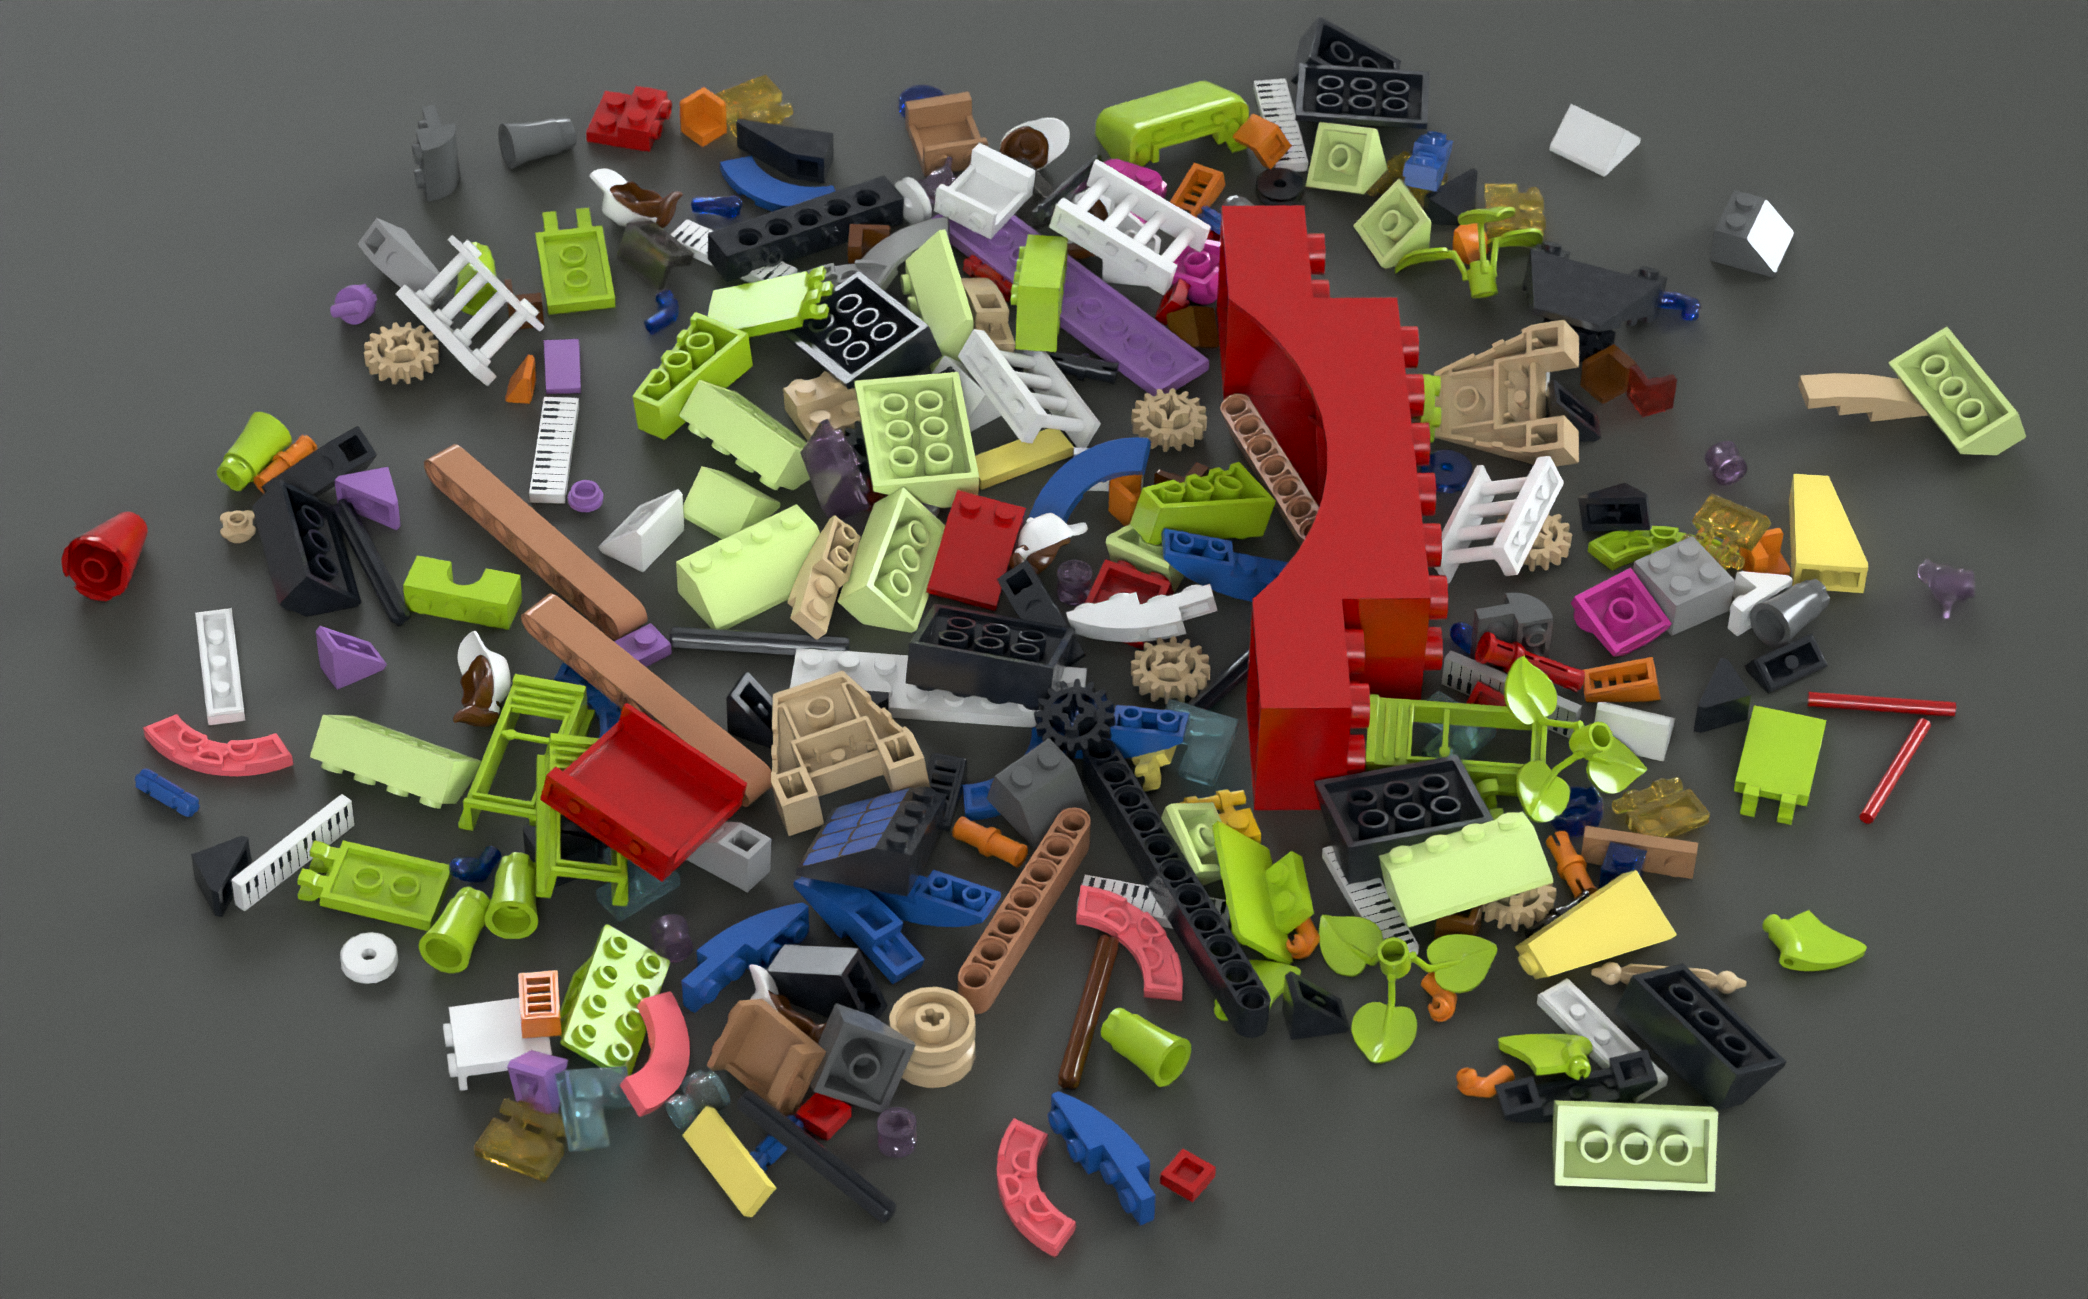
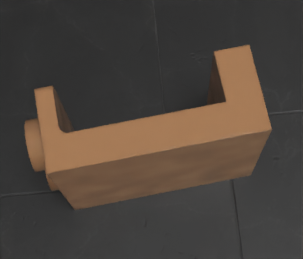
(942, 129)
(767, 1054)

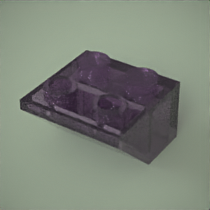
(834, 472)

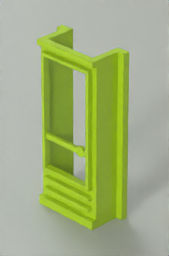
(529, 697)
(1391, 735)
(562, 752)

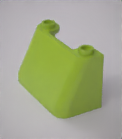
(1144, 125)

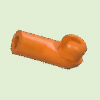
(1304, 941)
(1443, 1001)
(1476, 1086)

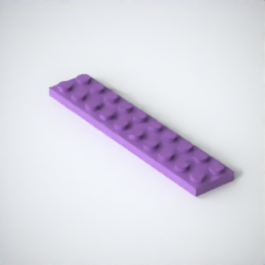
(1096, 314)

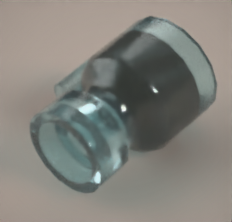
(698, 1092)

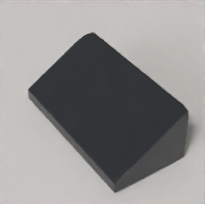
(1787, 664)

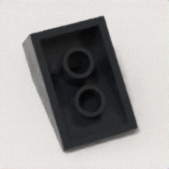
(1331, 45)

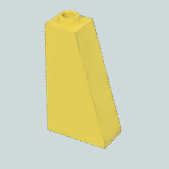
(1823, 537)
(1600, 927)

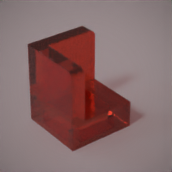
(1652, 394)

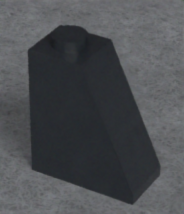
(825, 976)

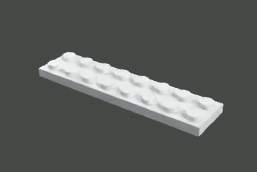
(906, 701)

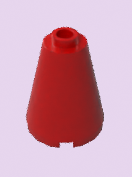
(105, 556)

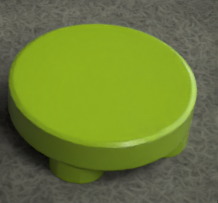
(1431, 413)

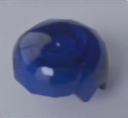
(1583, 809)

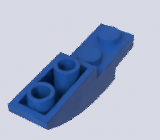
(1428, 161)
(1214, 563)
(1144, 730)
(942, 901)
(866, 921)
(741, 945)
(1105, 1147)

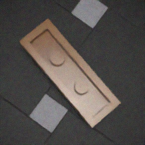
(1663, 854)

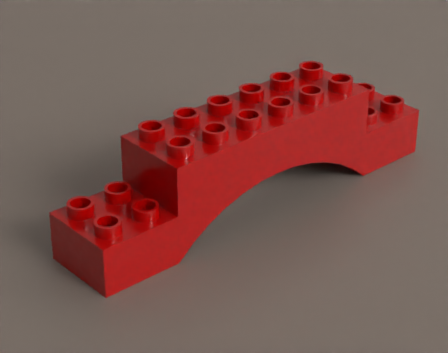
(1358, 591)

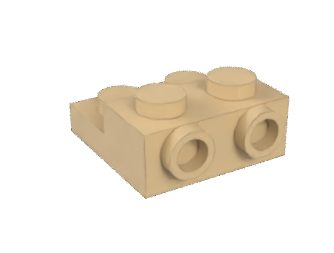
(821, 399)

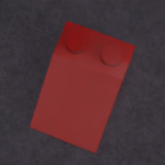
(976, 550)

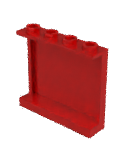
(645, 793)

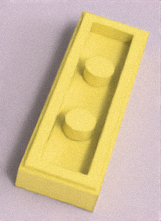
(1021, 457)
(729, 1161)

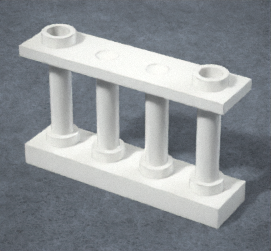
(1116, 247)
(441, 320)
(1013, 399)
(1515, 534)

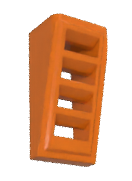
(1197, 175)
(1642, 687)
(539, 1023)

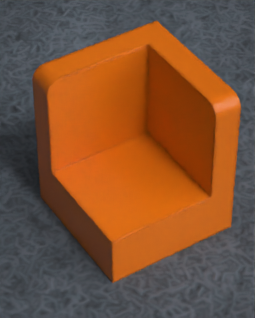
(703, 116)
(1263, 139)
(1124, 497)
(1766, 555)

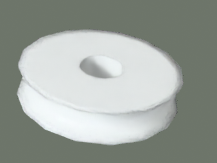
(916, 202)
(365, 945)

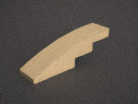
(1860, 393)

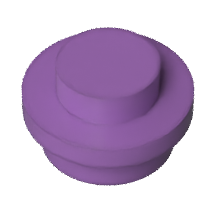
(585, 496)

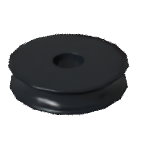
(1289, 180)

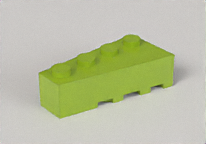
(1039, 291)
(702, 352)
(1212, 506)

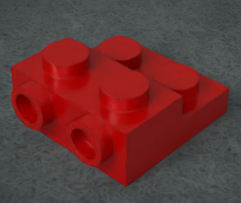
(630, 119)
(1125, 578)

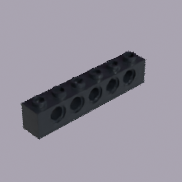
(803, 228)

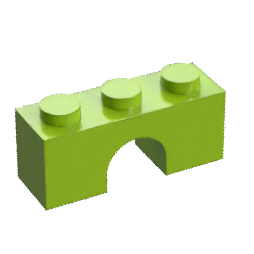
(487, 602)

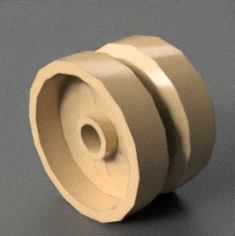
(943, 1035)

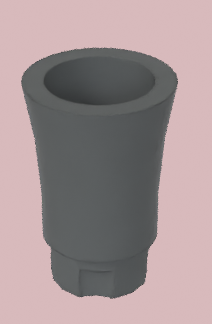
(535, 140)
(1787, 613)

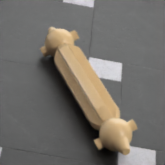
(1612, 973)

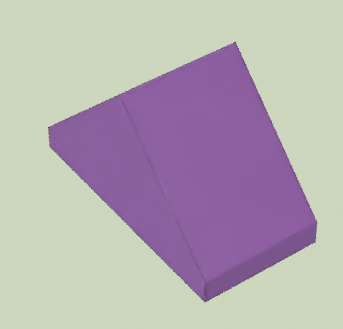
(562, 366)
(371, 495)
(346, 657)
(535, 1079)

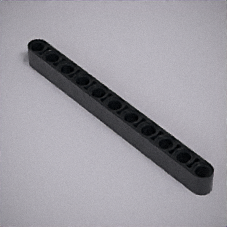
(1177, 890)

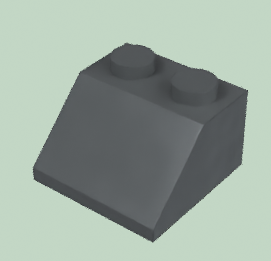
(1751, 235)
(1037, 790)
(861, 1059)

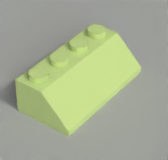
(938, 295)
(1959, 395)
(747, 434)
(893, 564)
(747, 569)
(393, 759)
(1465, 869)
(1634, 1145)

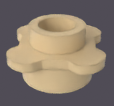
(238, 526)

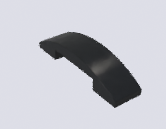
(1624, 1080)

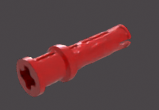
(1505, 654)

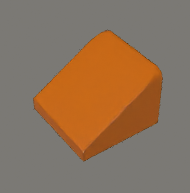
(1467, 243)
(522, 382)

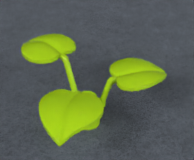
(1482, 272)
(1610, 762)
(1387, 1030)

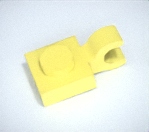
(1149, 766)

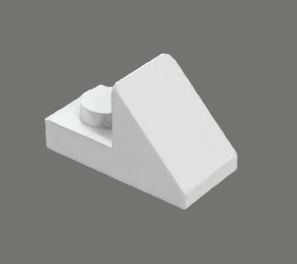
(1750, 590)

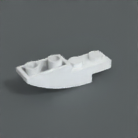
(1129, 621)

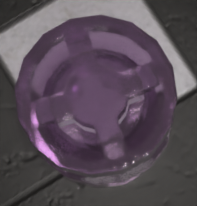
(1726, 463)
(1074, 582)
(671, 937)
(904, 1140)

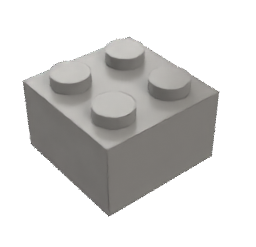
(1686, 583)

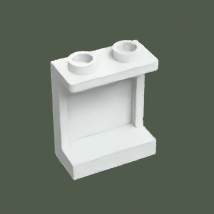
(986, 192)
(487, 1038)

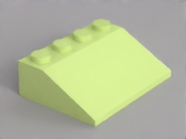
(918, 436)

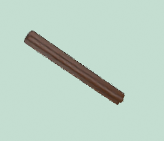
(1088, 1012)

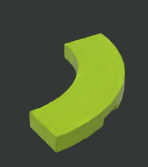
(1626, 547)

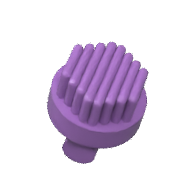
(354, 304)

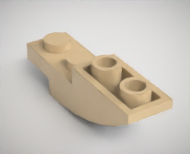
(989, 311)
(822, 575)

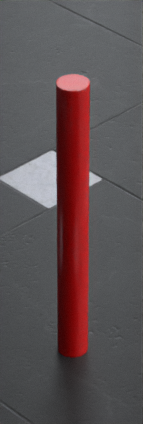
(1881, 704)
(1895, 771)

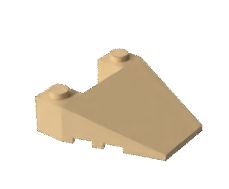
(1500, 397)
(831, 739)

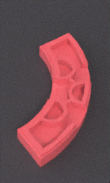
(196, 752)
(1139, 934)
(668, 1056)
(1021, 1193)

